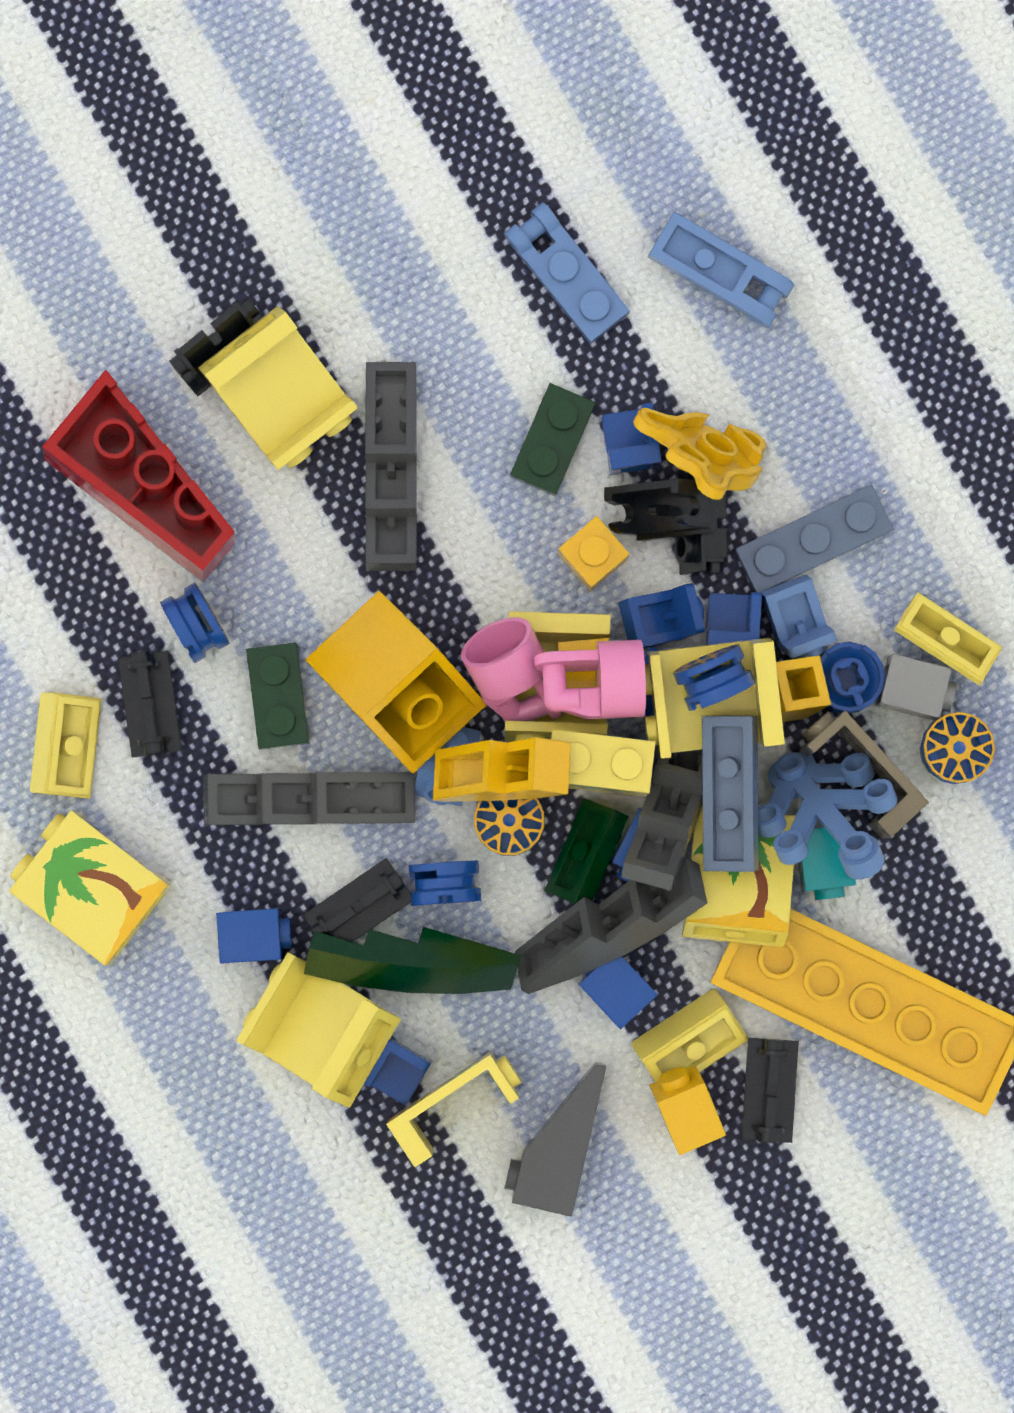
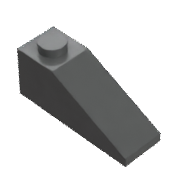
(556, 1155)

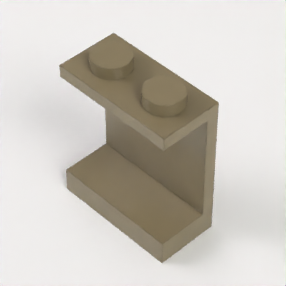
(909, 798)

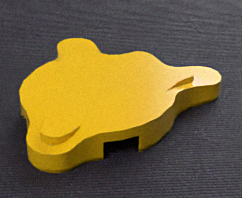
(712, 457)

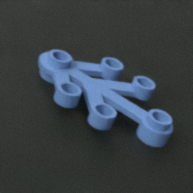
(797, 777)

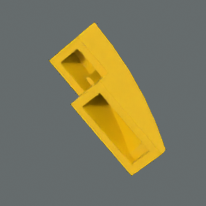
(502, 770)

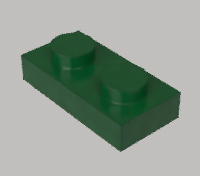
(552, 439)
(277, 696)
(586, 852)

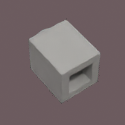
(916, 687)

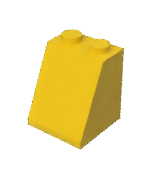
(396, 681)

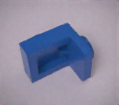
(663, 616)

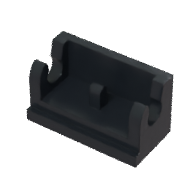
(663, 510)

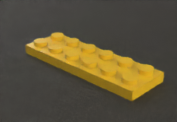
(876, 1009)

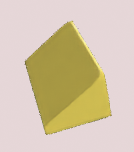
(948, 638)
(65, 745)
(691, 1037)

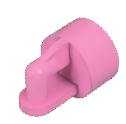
(503, 666)
(619, 680)

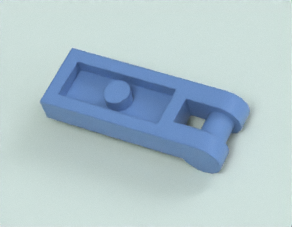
(719, 269)
(567, 274)

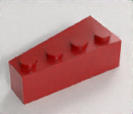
(134, 475)

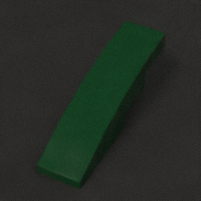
(433, 965)

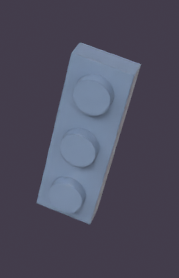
(814, 539)
(730, 793)

